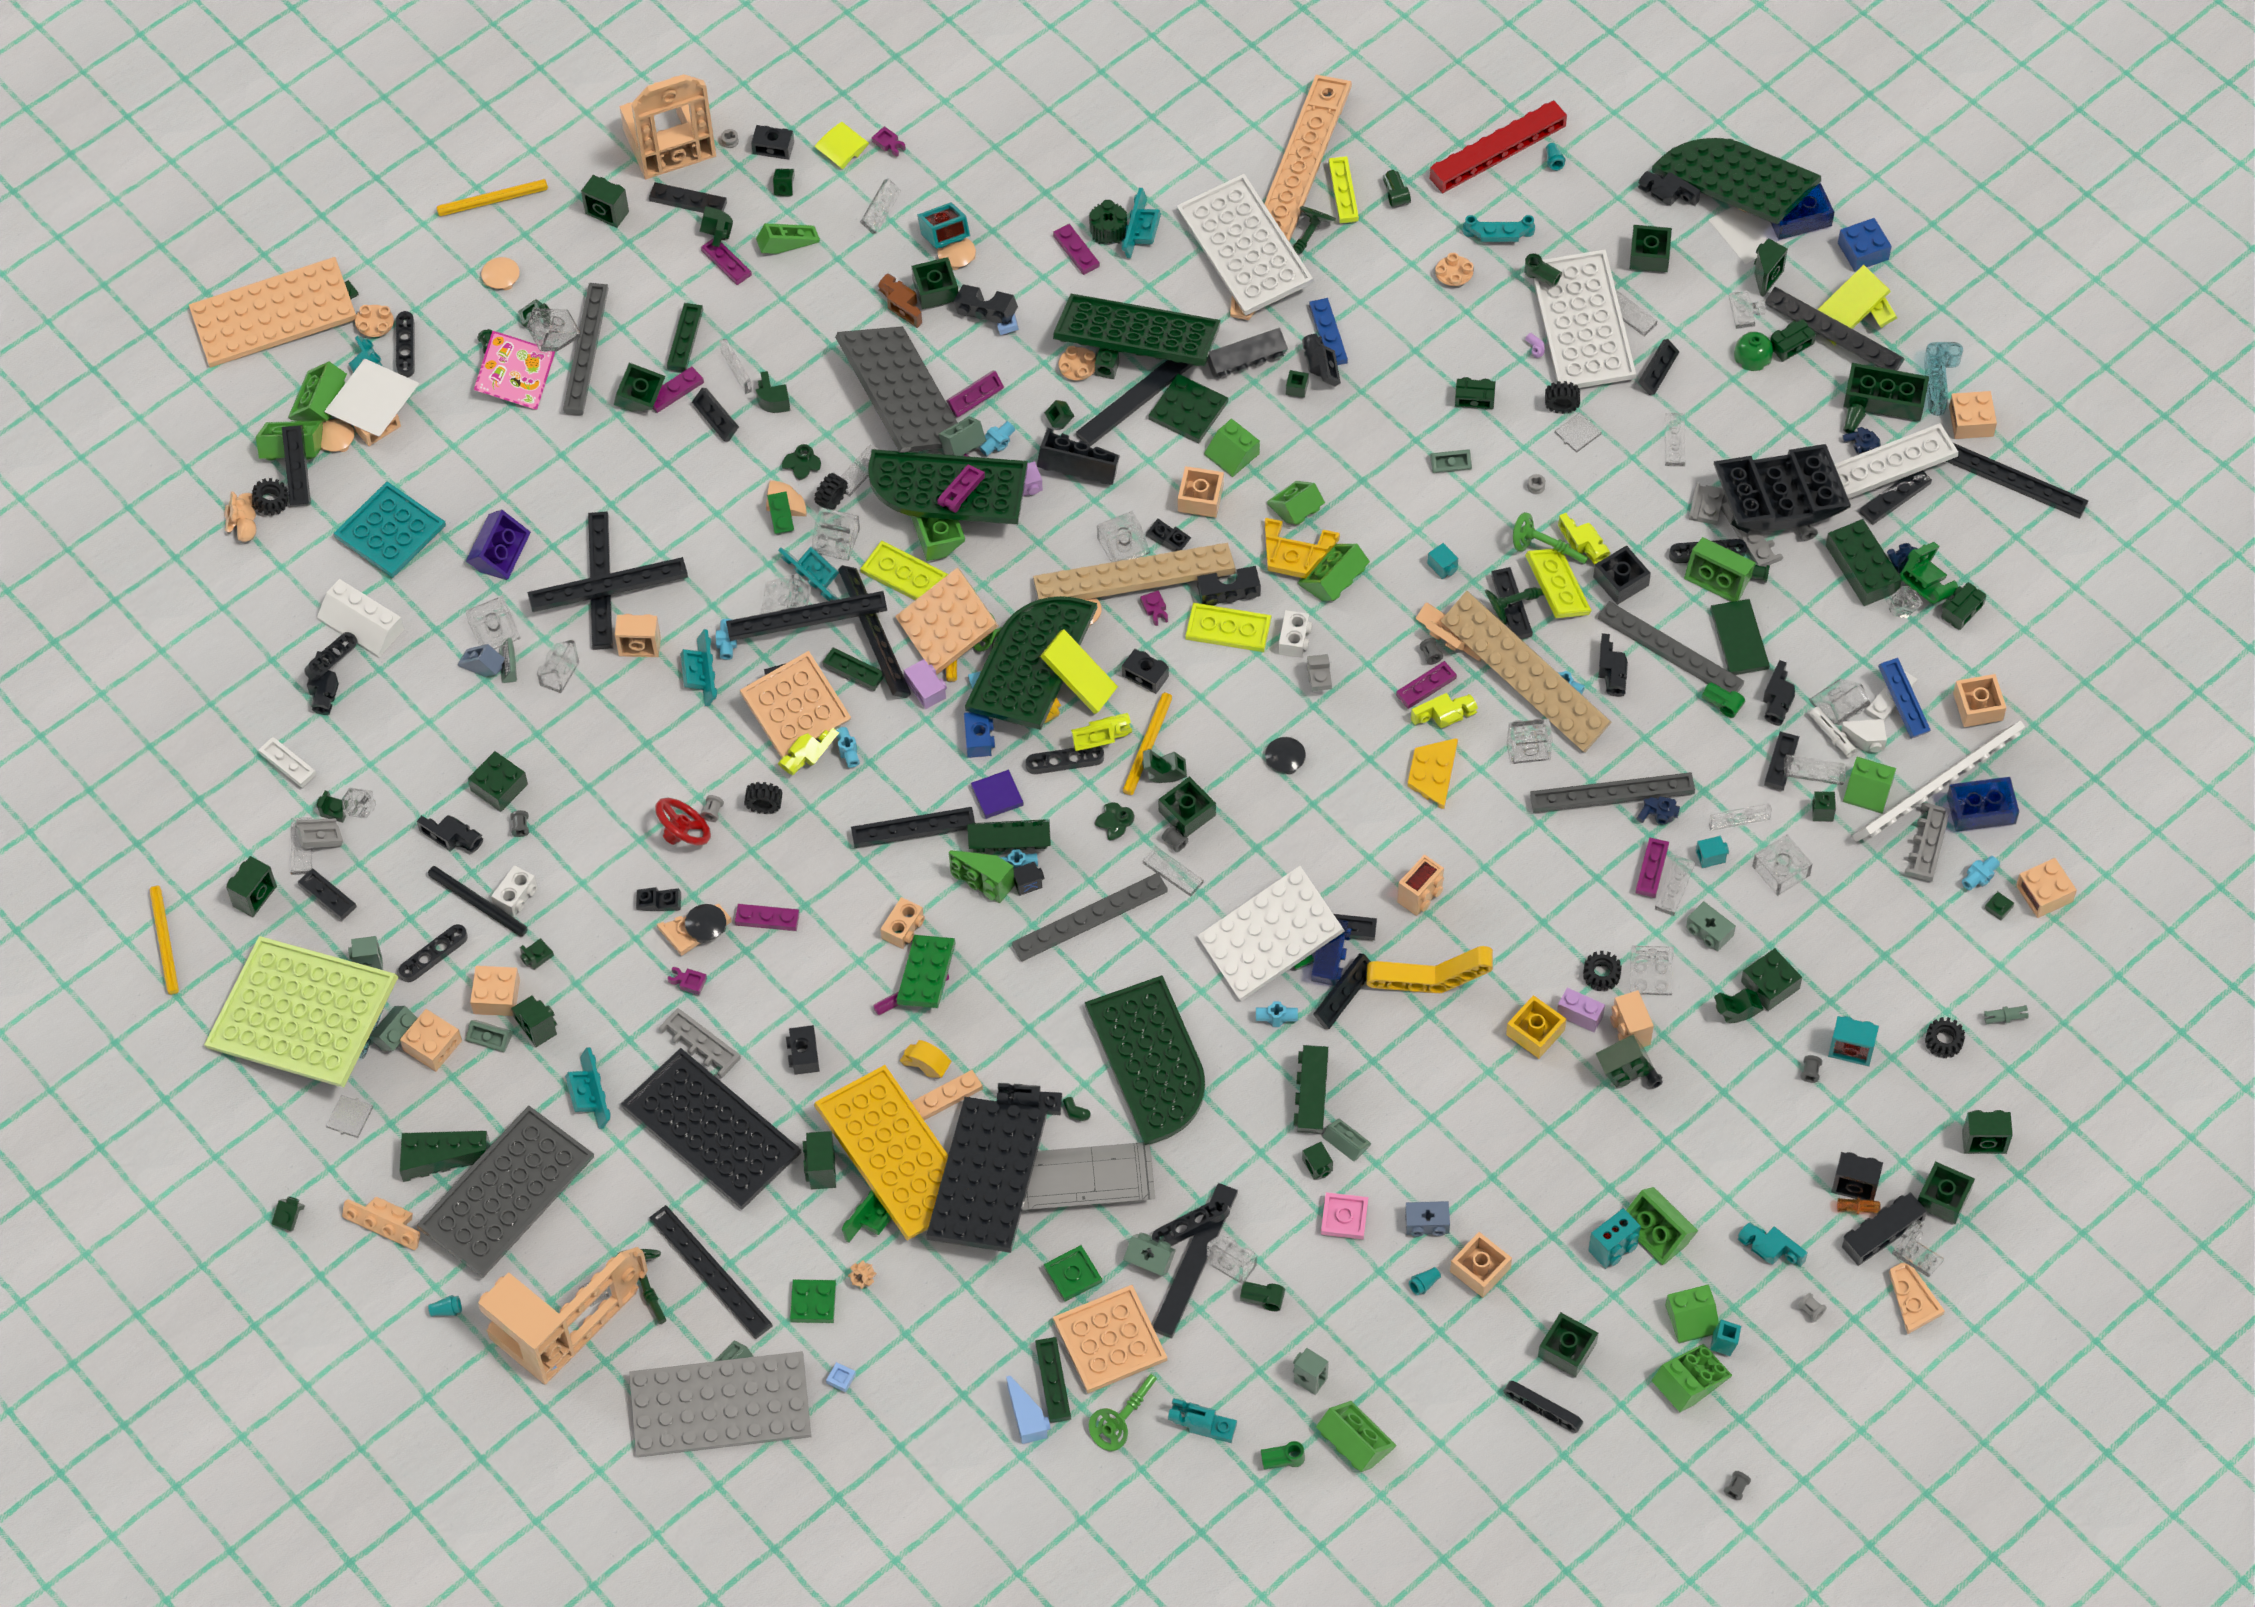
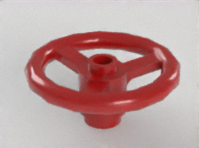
(679, 825)

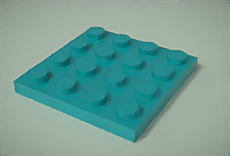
(389, 529)

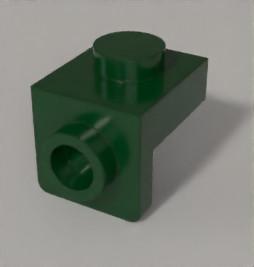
(287, 1213)

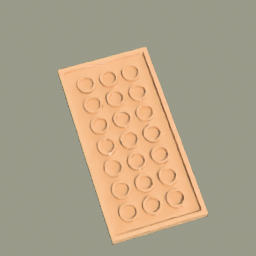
(272, 312)

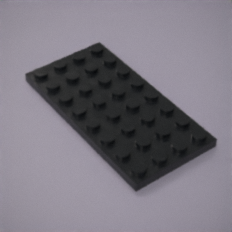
(711, 1128)
(987, 1175)

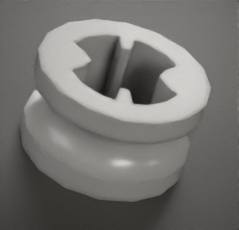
(733, 142)
(1537, 489)

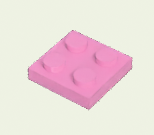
(1344, 1215)

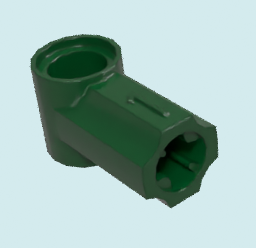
(1397, 193)
(1541, 270)
(1268, 1296)

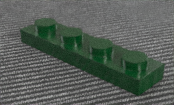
(685, 337)
(1053, 1380)

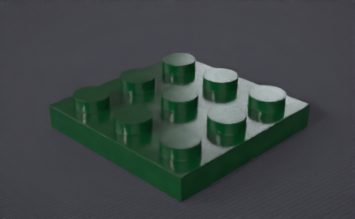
(1188, 408)

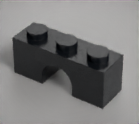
(998, 309)
(1215, 592)

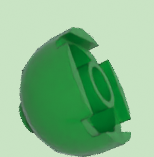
(1753, 351)

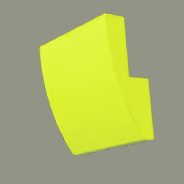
(841, 144)

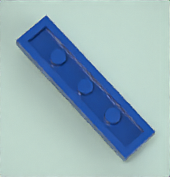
(1327, 328)
(1904, 698)

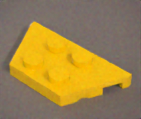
(1432, 770)

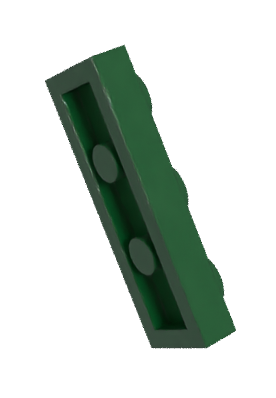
(853, 669)

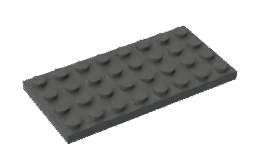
(898, 386)
(505, 1191)

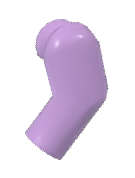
(1538, 345)

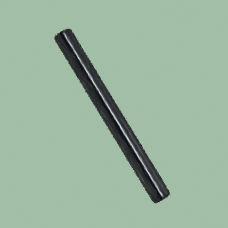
(477, 901)

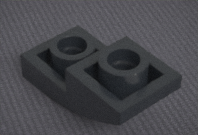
(1168, 537)
(654, 900)

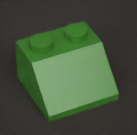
(1233, 448)
(1297, 502)
(1869, 785)
(1692, 1313)

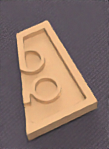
(678, 936)
(1914, 1297)

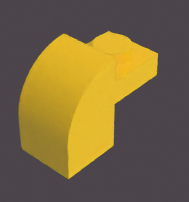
(927, 1058)

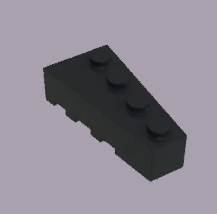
(1077, 458)

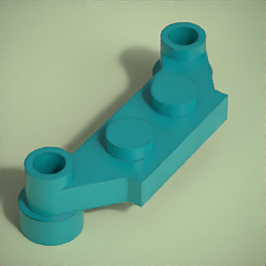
(1499, 230)

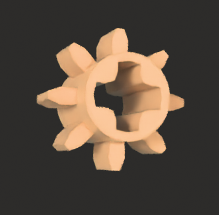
(862, 1274)

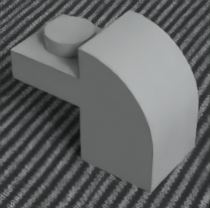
(1319, 672)

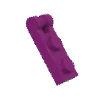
(961, 488)

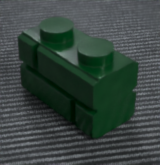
(1792, 339)
(1475, 393)
(1963, 605)

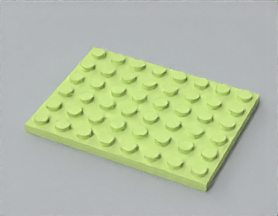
(301, 1011)

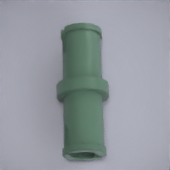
(2006, 1014)

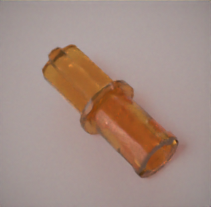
(1858, 1205)

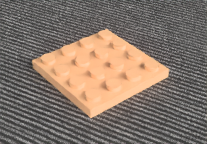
(947, 621)
(794, 703)
(1110, 1338)

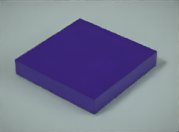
(997, 794)

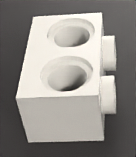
(1291, 633)
(510, 889)

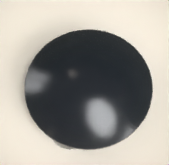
(1285, 755)
(705, 922)

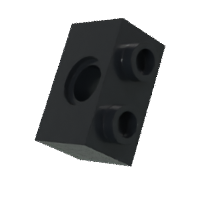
(772, 142)
(1152, 679)
(804, 1061)

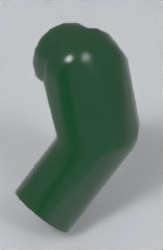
(1075, 1112)

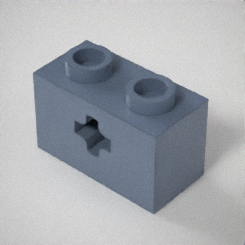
(1436, 1212)

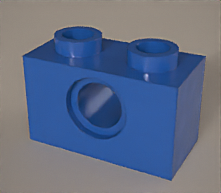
(978, 744)

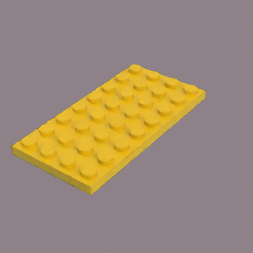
(888, 1146)

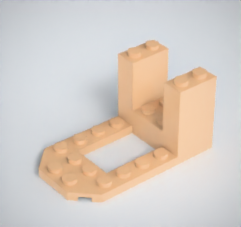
(676, 146)
(538, 1334)

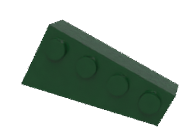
(1009, 835)
(1312, 1089)
(440, 1151)

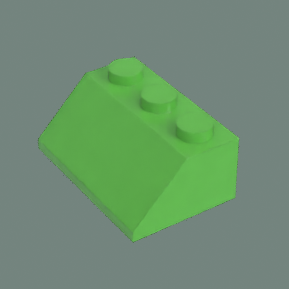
(317, 392)
(270, 439)
(938, 536)
(1719, 570)
(1335, 572)
(1662, 1227)
(1355, 1435)

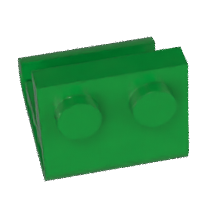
(1925, 576)

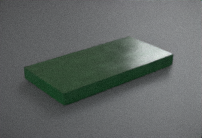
(1739, 637)

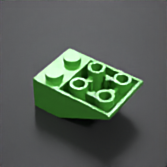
(983, 872)
(1690, 1377)

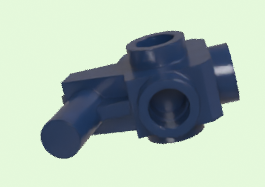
(1865, 440)
(1899, 557)
(1663, 809)

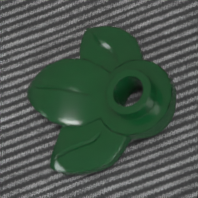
(801, 463)
(1112, 820)

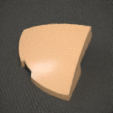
(796, 502)

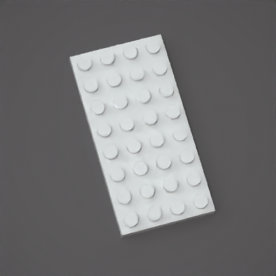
(1245, 244)
(1585, 322)

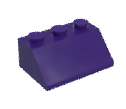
(498, 545)

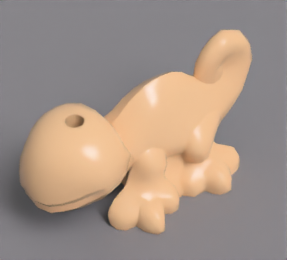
(241, 514)

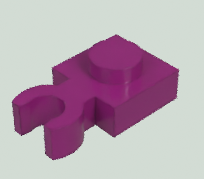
(888, 140)
(1154, 605)
(690, 981)

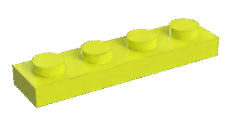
(1343, 189)

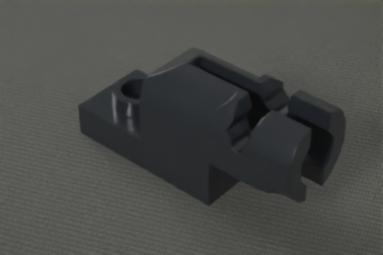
(1669, 188)
(1321, 359)
(1612, 667)
(323, 691)
(1778, 695)
(450, 833)
(1029, 1096)

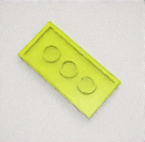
(1855, 298)
(901, 571)
(1558, 583)
(1228, 627)
(1079, 671)

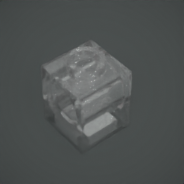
(1911, 602)
(358, 803)

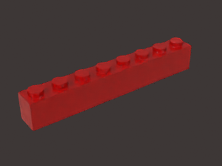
(1497, 146)

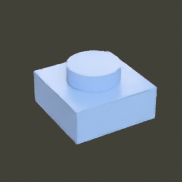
(1007, 328)
(841, 1377)

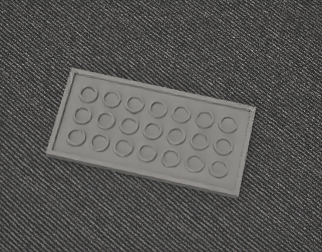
(719, 1404)

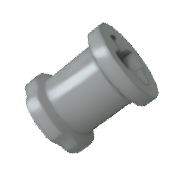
(712, 808)
(1812, 1307)

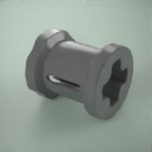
(1808, 532)
(1431, 651)
(519, 823)
(1175, 838)
(1811, 1068)
(1737, 1485)

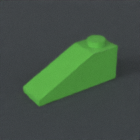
(785, 237)

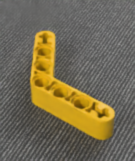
(1431, 978)

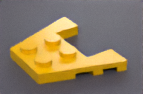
(1294, 556)

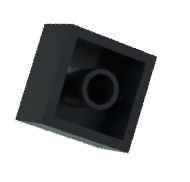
(1621, 574)
(1857, 1176)

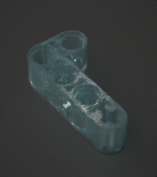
(1936, 360)

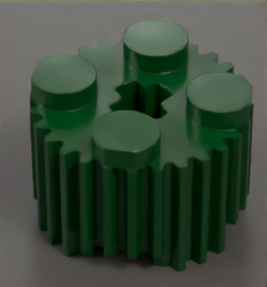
(1108, 222)

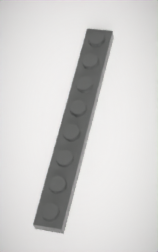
(585, 349)
(1669, 648)
(1612, 792)
(1089, 917)

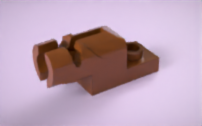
(901, 299)

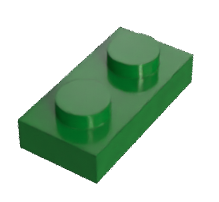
(780, 512)

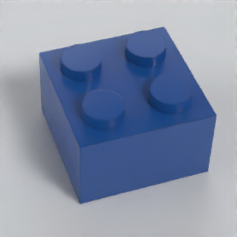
(1864, 244)

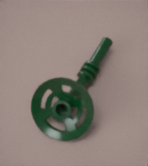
(1316, 218)
(1501, 603)
(648, 1292)

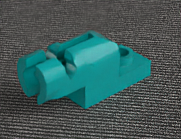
(1772, 1245)
(1202, 1420)

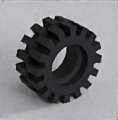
(1562, 397)
(831, 491)
(266, 505)
(763, 798)
(1602, 981)
(1948, 1027)

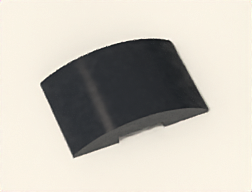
(1783, 489)

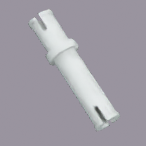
(1838, 738)

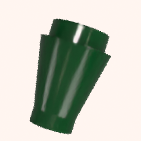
(1854, 417)

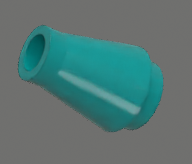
(1555, 158)
(1423, 1281)
(446, 1307)

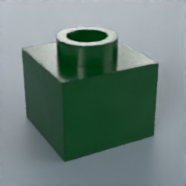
(1297, 383)
(1059, 414)

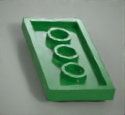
(926, 971)

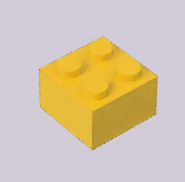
(1536, 1026)

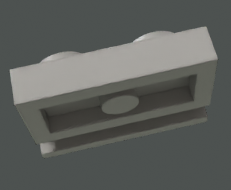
(1707, 504)
(318, 833)

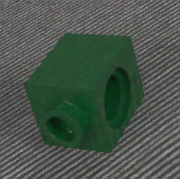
(1107, 363)
(1823, 806)
(1317, 1160)

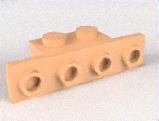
(1432, 618)
(383, 1219)

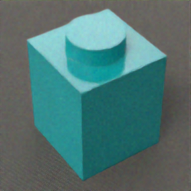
(1443, 561)
(1712, 851)
(1725, 1337)

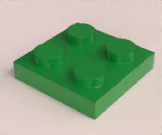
(1073, 1273)
(813, 1301)

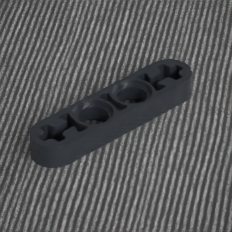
(402, 344)
(1683, 547)
(331, 656)
(1065, 763)
(430, 950)
(1189, 1220)
(1543, 1406)

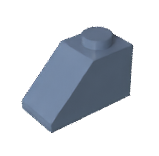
(482, 660)

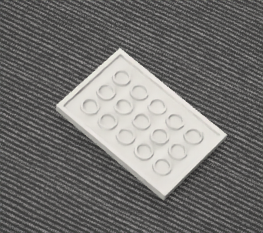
(1270, 933)

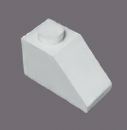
(1866, 734)

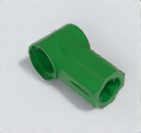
(1728, 702)
(1280, 1456)

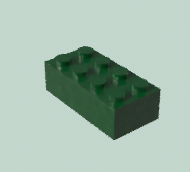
(1887, 391)
(1863, 562)

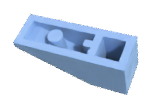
(1028, 1414)

